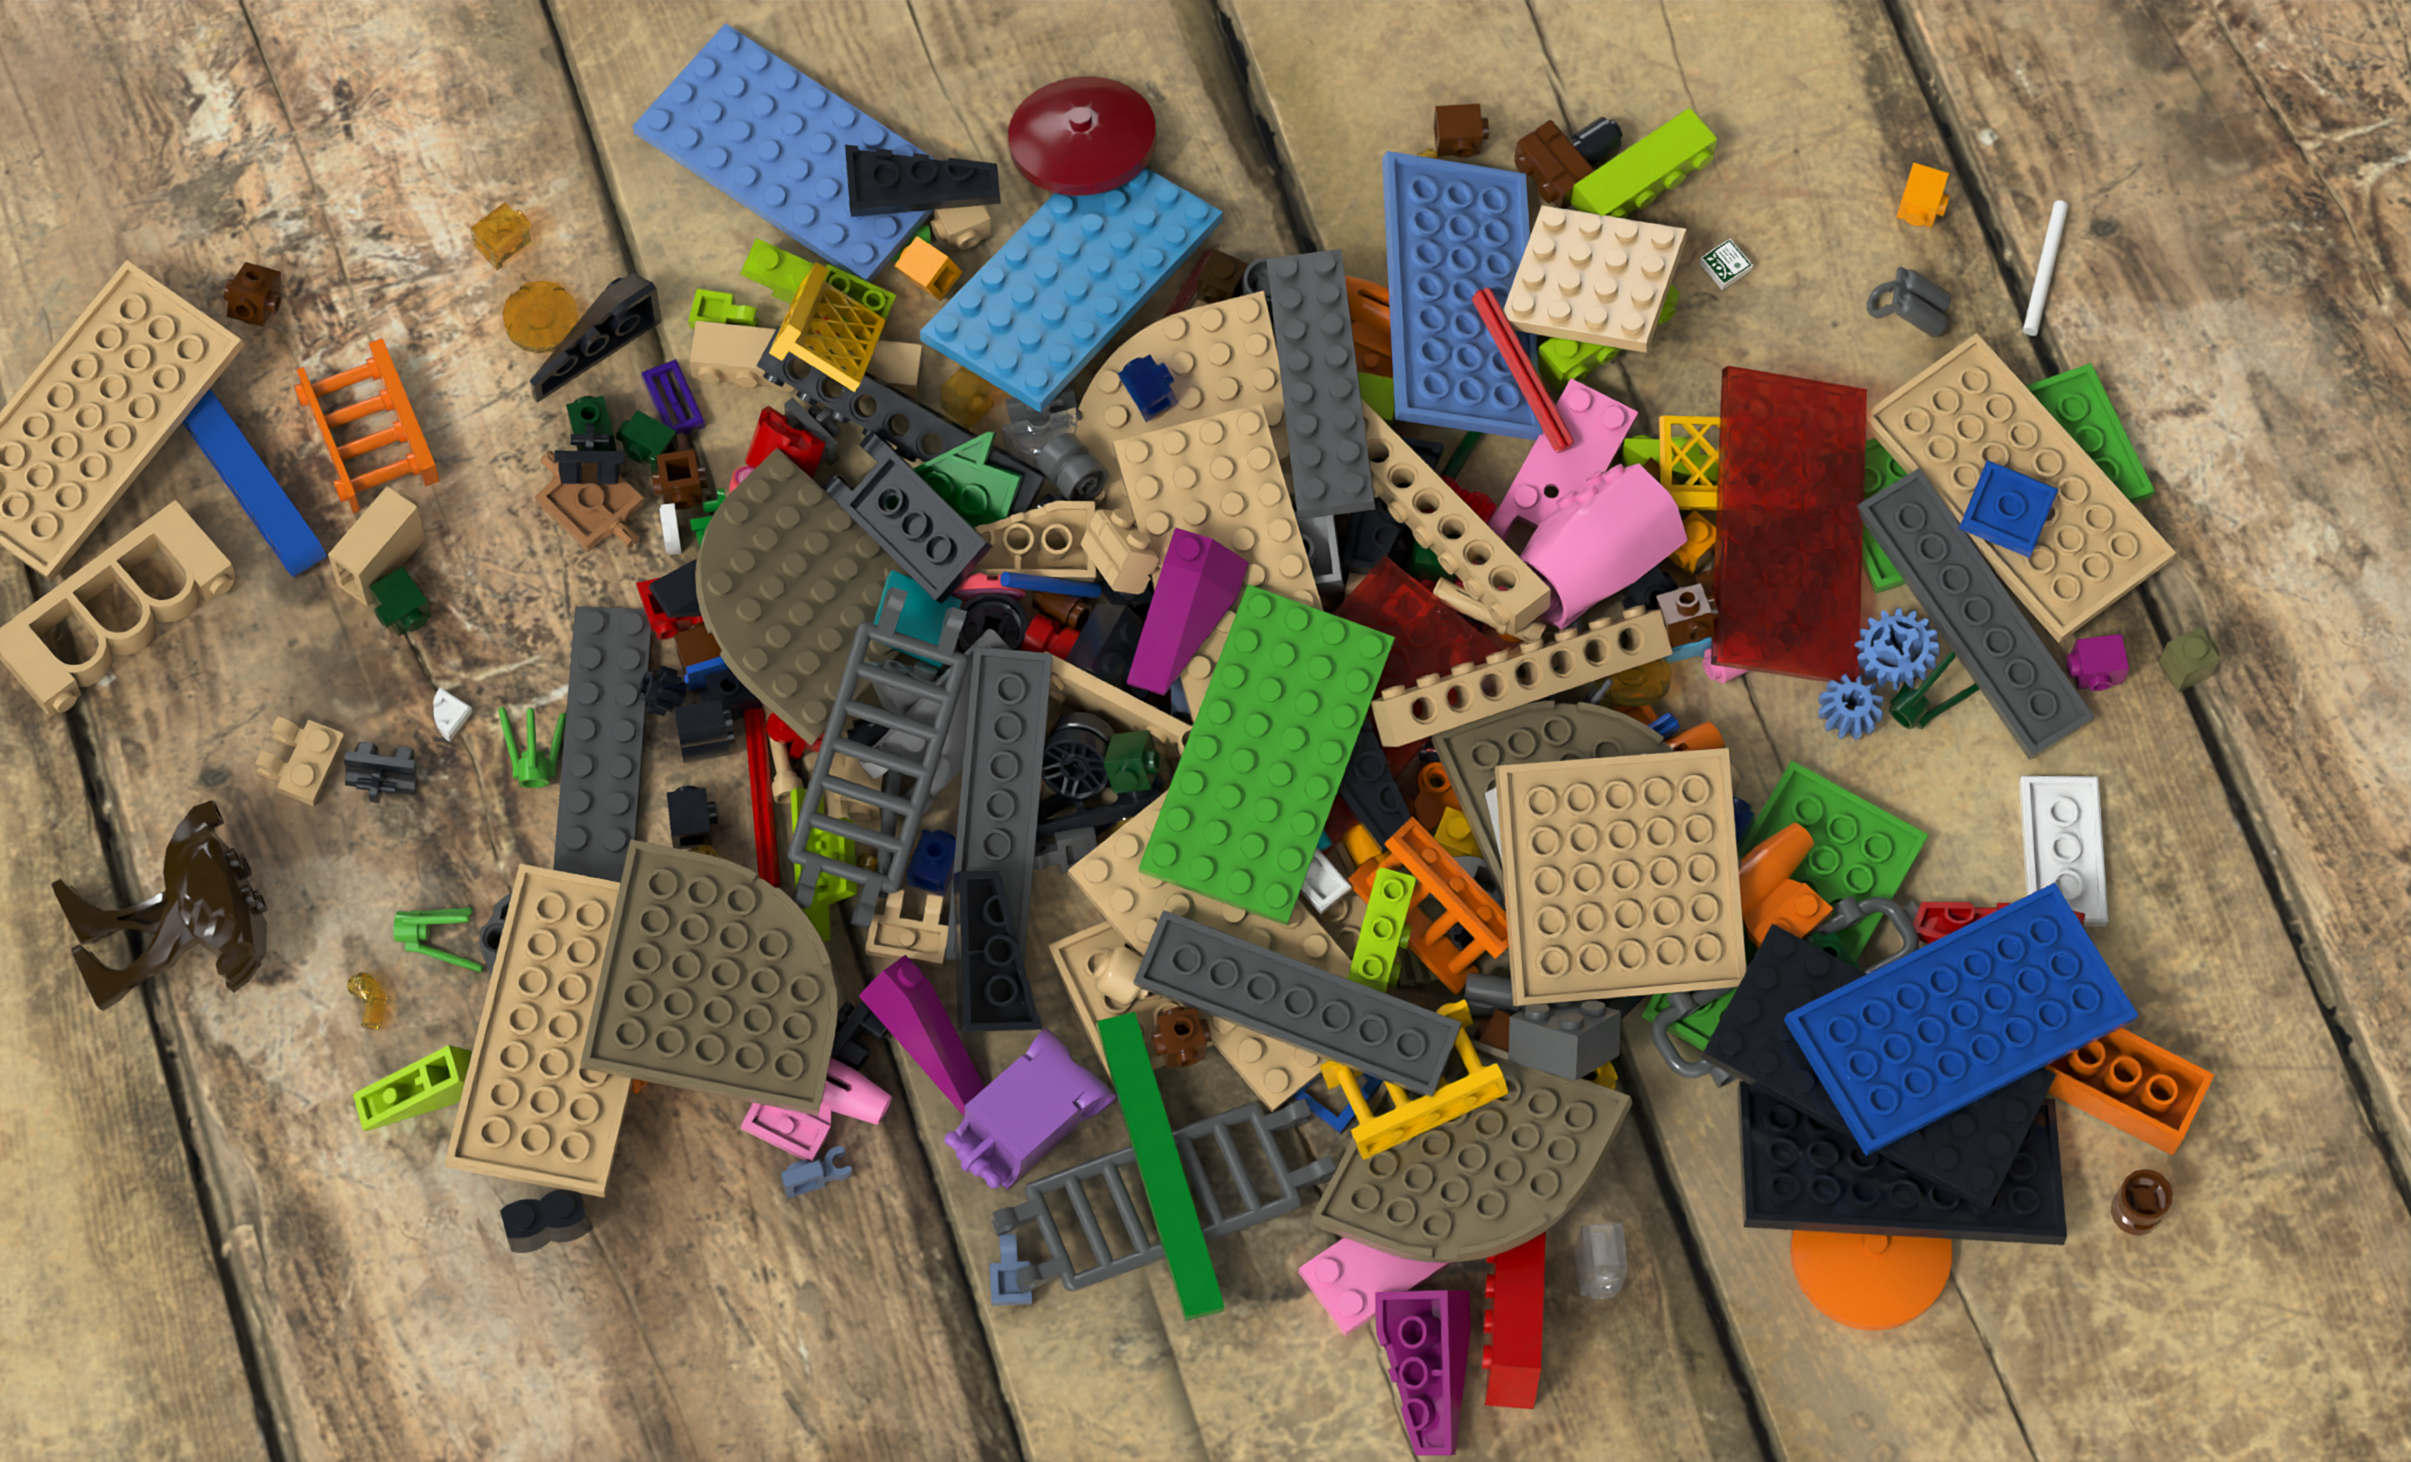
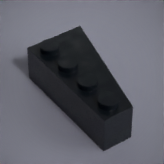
(989, 962)

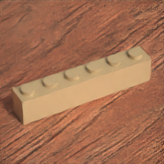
(733, 352)

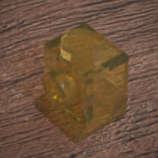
(497, 224)
(966, 397)

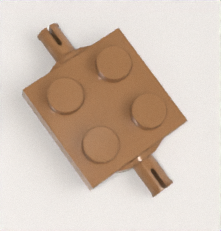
(590, 509)

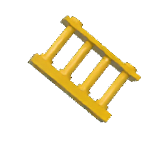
(1427, 1112)

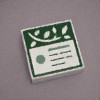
(1726, 264)

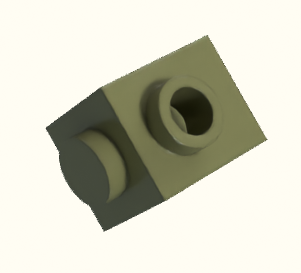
(2190, 659)

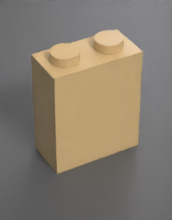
(377, 543)

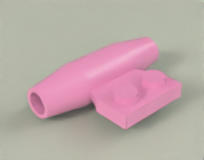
(803, 1133)

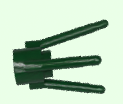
(1911, 707)

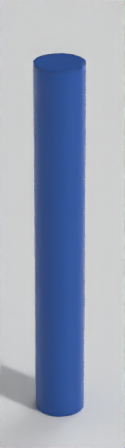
(1050, 584)

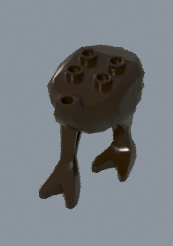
(203, 904)

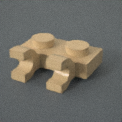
(310, 762)
(896, 936)

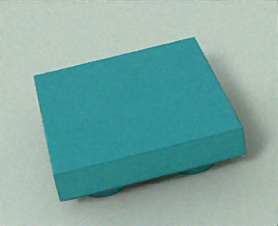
(920, 614)

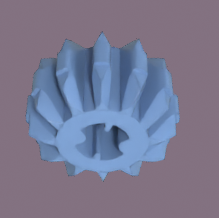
(1845, 720)

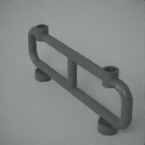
(1685, 1004)

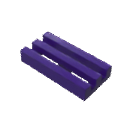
(684, 425)

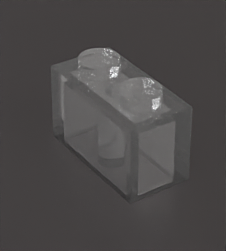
(1601, 1260)

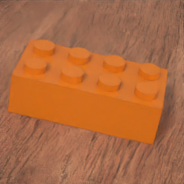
(2133, 1087)

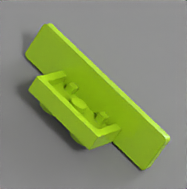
(828, 887)
(1383, 931)

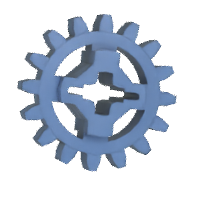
(1909, 636)

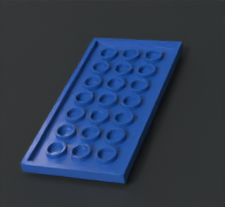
(1960, 1018)

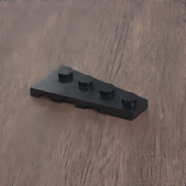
(900, 183)
(1376, 531)
(1371, 791)

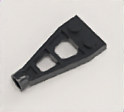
(1126, 805)

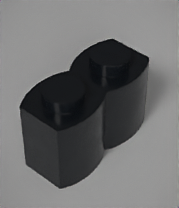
(704, 730)
(536, 1222)

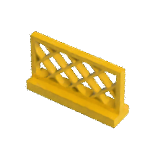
(806, 316)
(1688, 495)

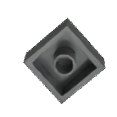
(1565, 1037)

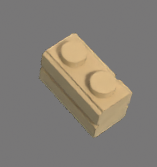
(1120, 550)

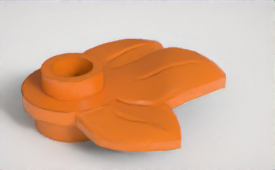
(1433, 801)

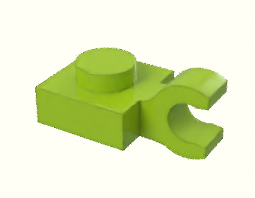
(720, 308)

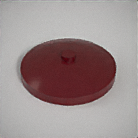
(1082, 136)

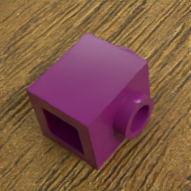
(2098, 662)

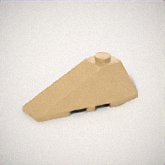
(1041, 542)

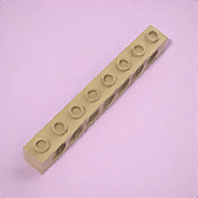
(1452, 516)
(1645, 644)

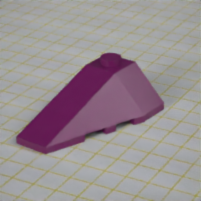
(1190, 598)
(919, 1022)
(1428, 1356)

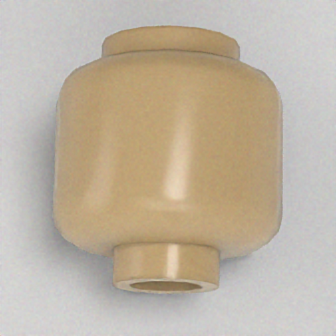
(1116, 975)

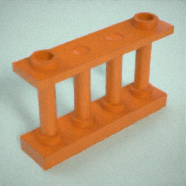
(391, 398)
(1454, 889)

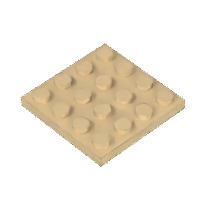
(1594, 278)

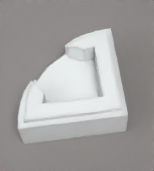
(670, 529)
(449, 713)

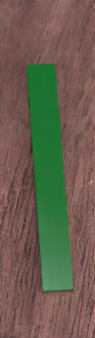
(1160, 1167)

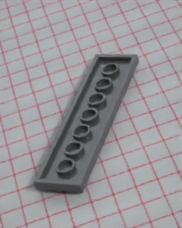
(1320, 384)
(1974, 613)
(602, 742)
(1003, 776)
(1297, 1004)

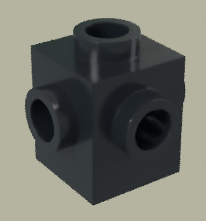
(1647, 588)

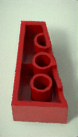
(1514, 1325)

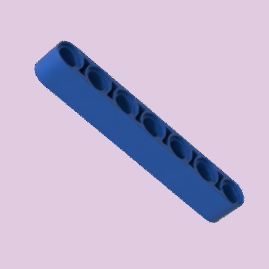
(253, 485)

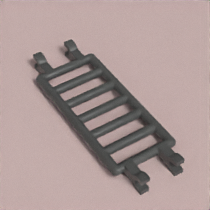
(924, 771)
(1061, 1266)

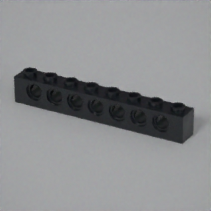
(889, 403)

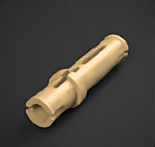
(1461, 601)

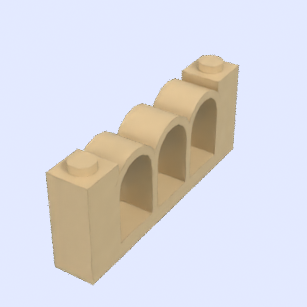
(182, 542)

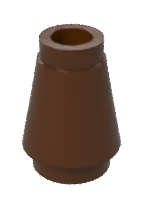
(1066, 609)

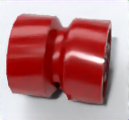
(1046, 636)

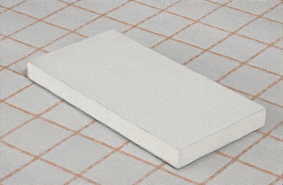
(2065, 841)

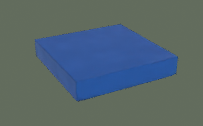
(2008, 508)

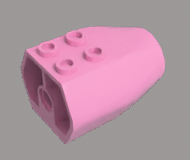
(1602, 540)

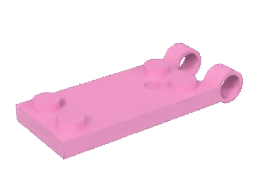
(1598, 433)
(1351, 1273)

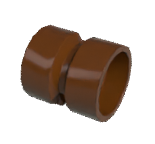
(2141, 1202)

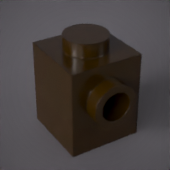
(1221, 278)

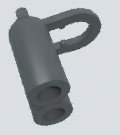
(1913, 300)
(1488, 993)

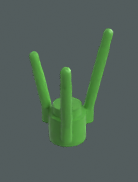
(533, 768)
(416, 926)

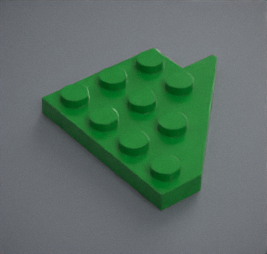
(969, 483)

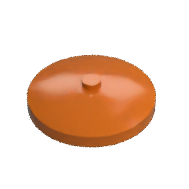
(1869, 1277)

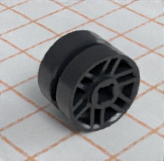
(996, 613)
(1076, 755)

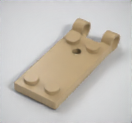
(1120, 710)

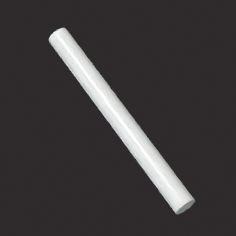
(2045, 268)

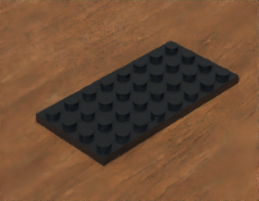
(1959, 1152)
(1821, 1181)

